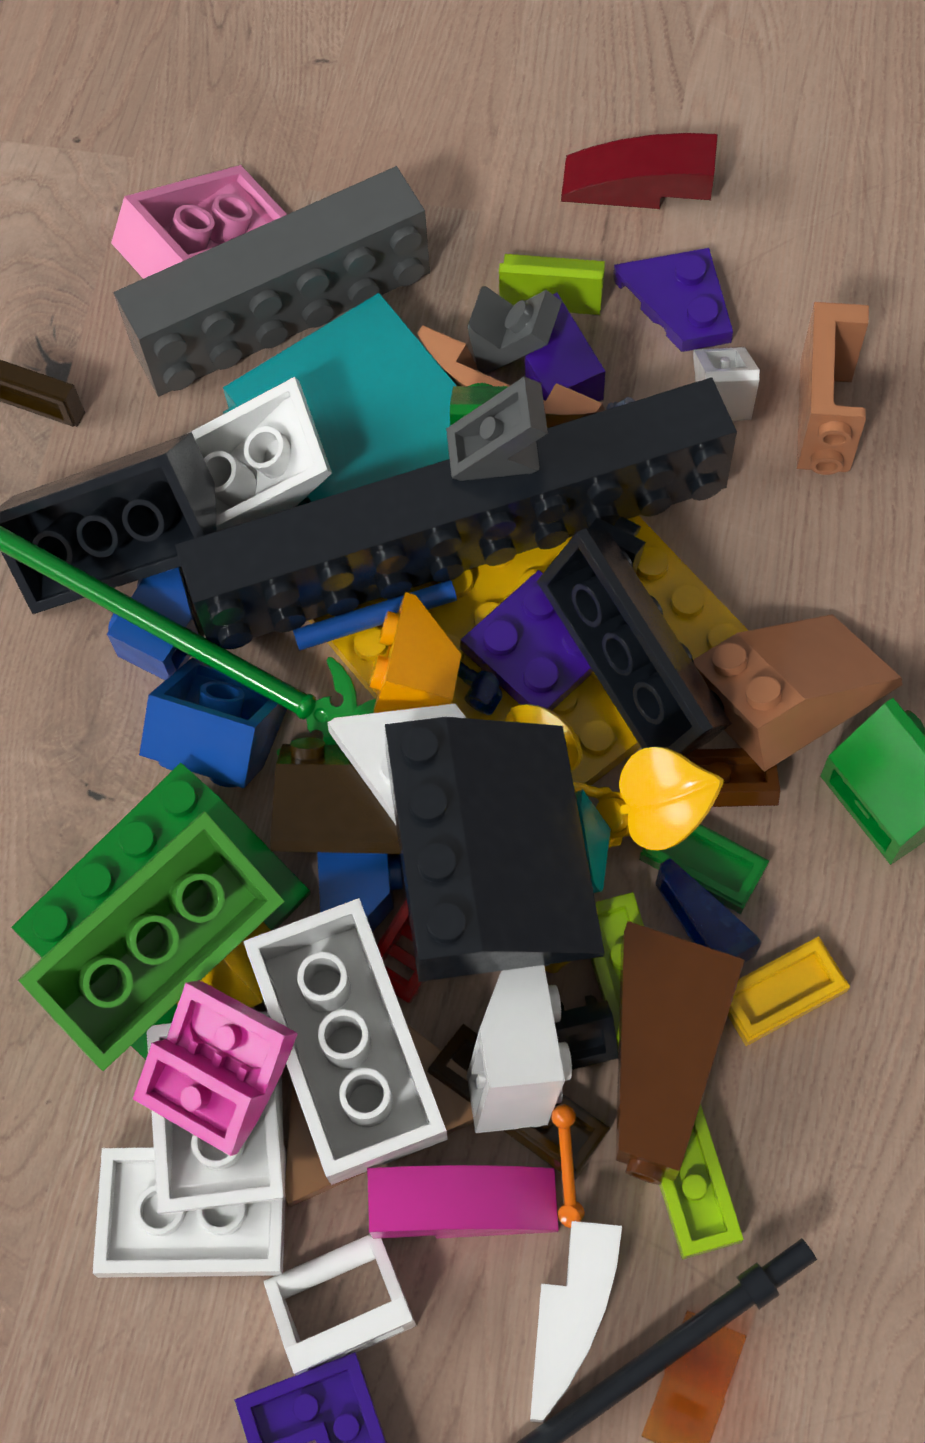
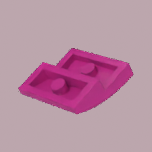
(215, 1067)

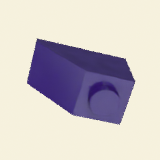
(566, 360)

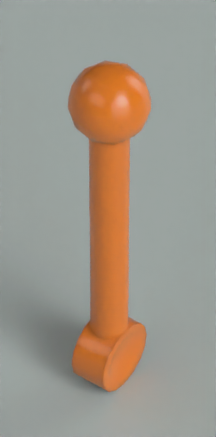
(564, 1117)

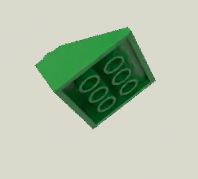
(131, 845)

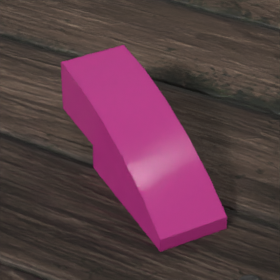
(461, 1201)

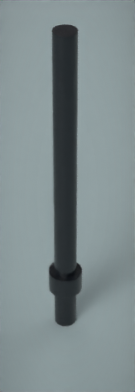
(755, 1287)

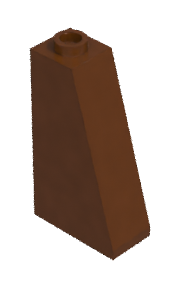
(669, 1033)

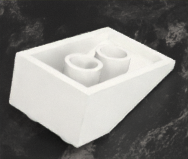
(263, 455)
(201, 1176)

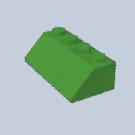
(150, 939)

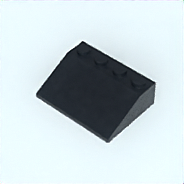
(490, 846)

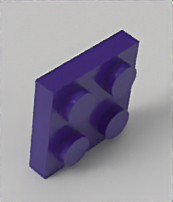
(528, 648)

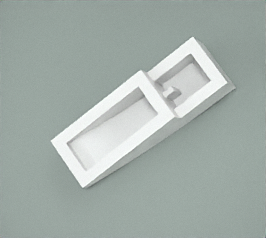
(573, 1313)

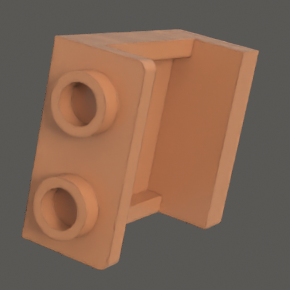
(830, 353)

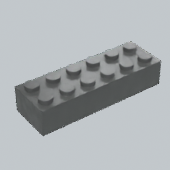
(275, 281)

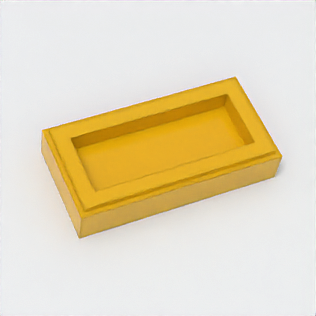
(785, 990)

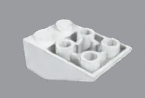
(517, 1055)

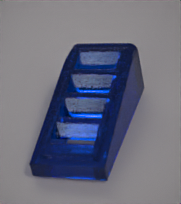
(703, 916)

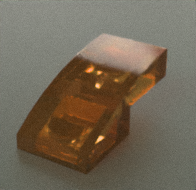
(694, 1390)

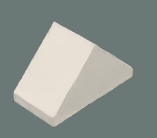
(734, 377)

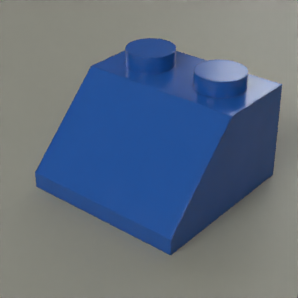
(210, 725)

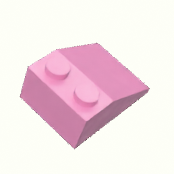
(190, 217)

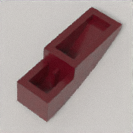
(642, 170)

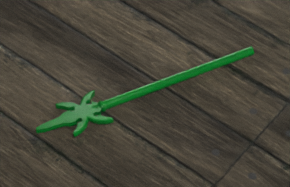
(305, 705)

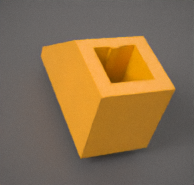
(418, 663)

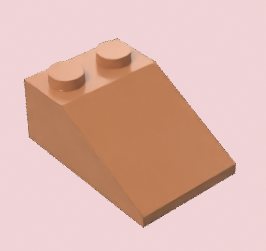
(793, 684)

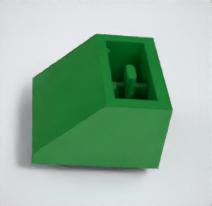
(882, 779)

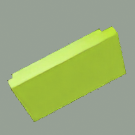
(575, 280)

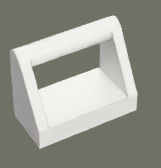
(348, 1336)

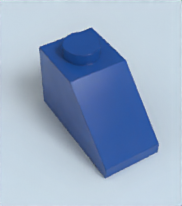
(361, 876)

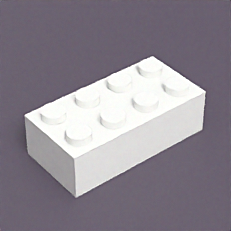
(352, 1044)

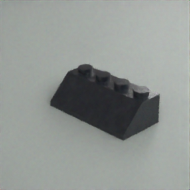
(114, 519)
(631, 645)

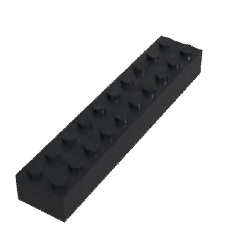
(435, 527)

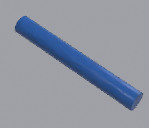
(369, 616)

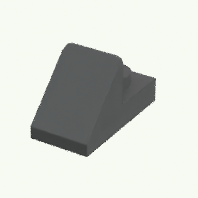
(508, 332)
(499, 434)

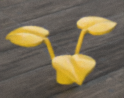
(658, 797)

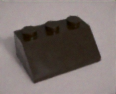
(326, 804)

